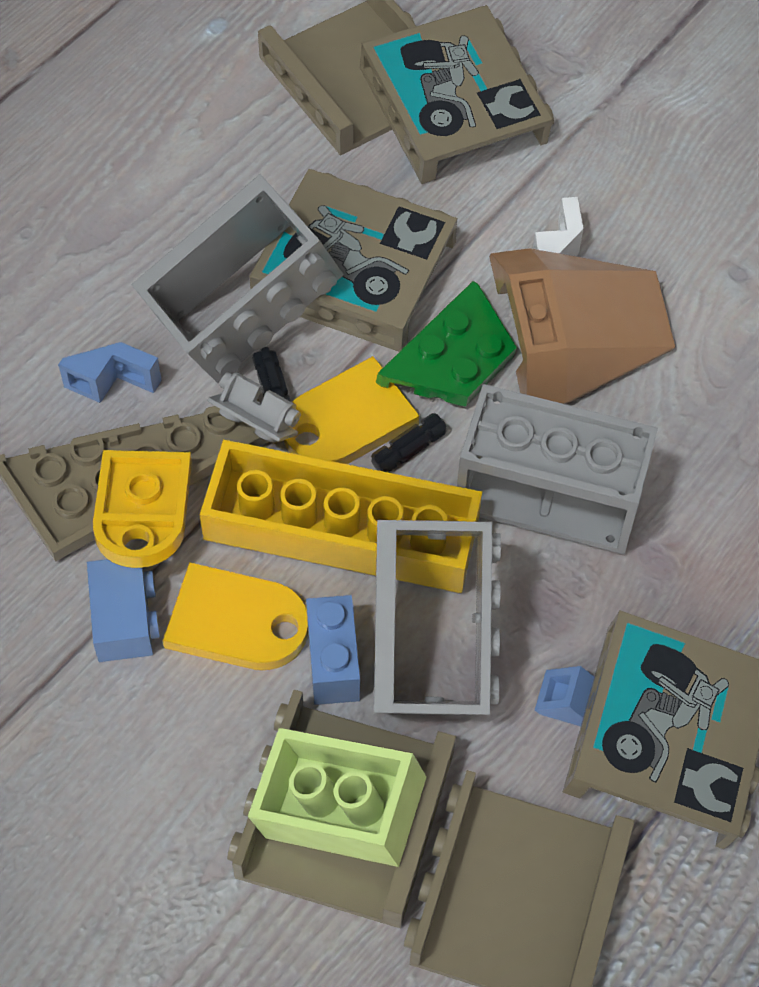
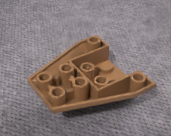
(580, 320)

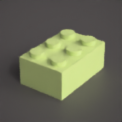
(338, 796)

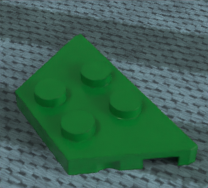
(454, 351)

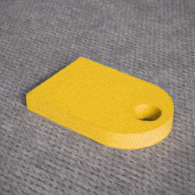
(351, 415)
(141, 499)
(233, 619)

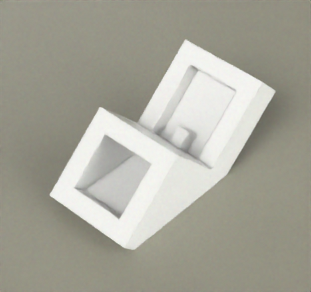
(569, 236)

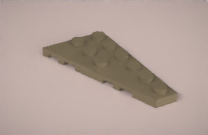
(61, 483)

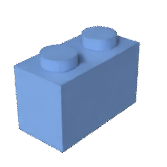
(121, 611)
(333, 650)

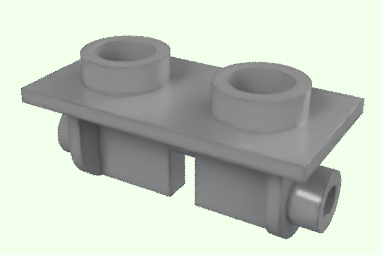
(268, 418)

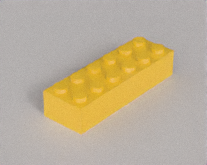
(331, 513)

